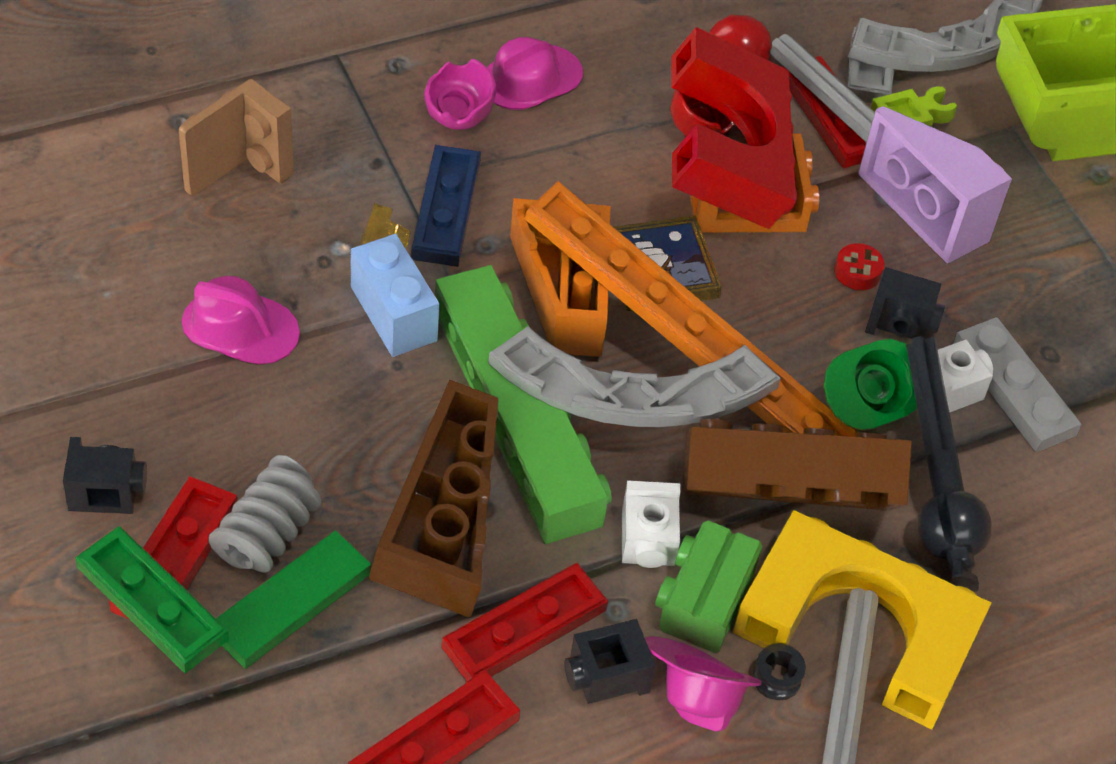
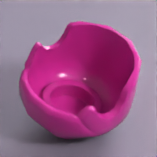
(460, 94)

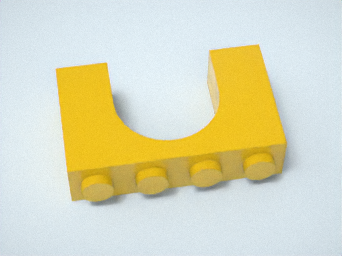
(821, 562)

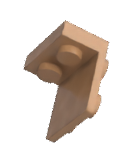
(237, 128)

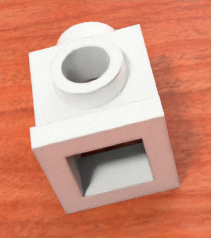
(965, 374)
(650, 523)

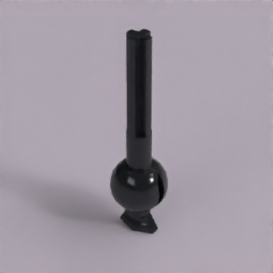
(953, 522)

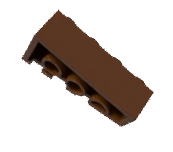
(797, 466)
(439, 520)

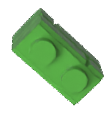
(708, 586)

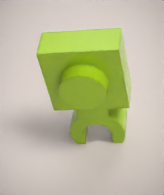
(922, 109)

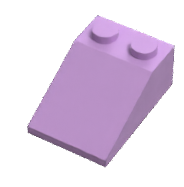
(934, 182)

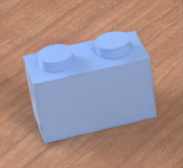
(394, 295)

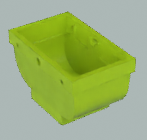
(1063, 78)

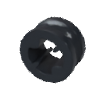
(784, 656)

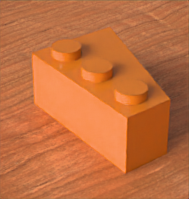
(564, 294)

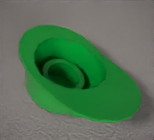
(871, 385)

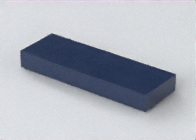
(446, 206)

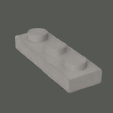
(1021, 387)

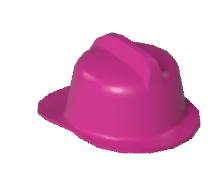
(533, 72)
(239, 322)
(699, 684)

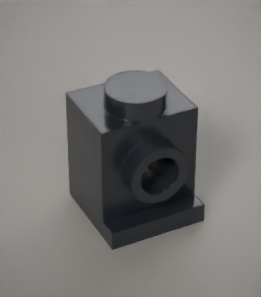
(905, 305)
(102, 478)
(610, 662)

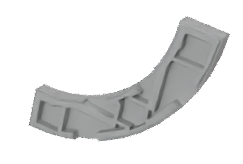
(948, 49)
(628, 396)

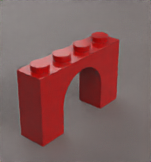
(756, 95)

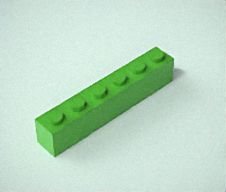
(534, 437)

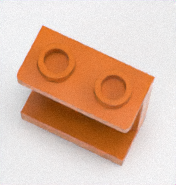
(715, 219)

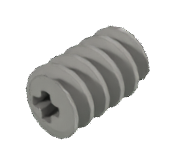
(266, 516)

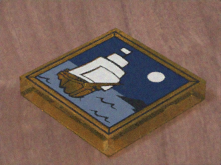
(679, 250)

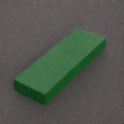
(292, 598)
(152, 599)

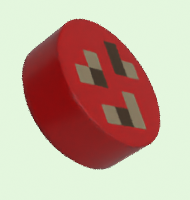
(859, 266)

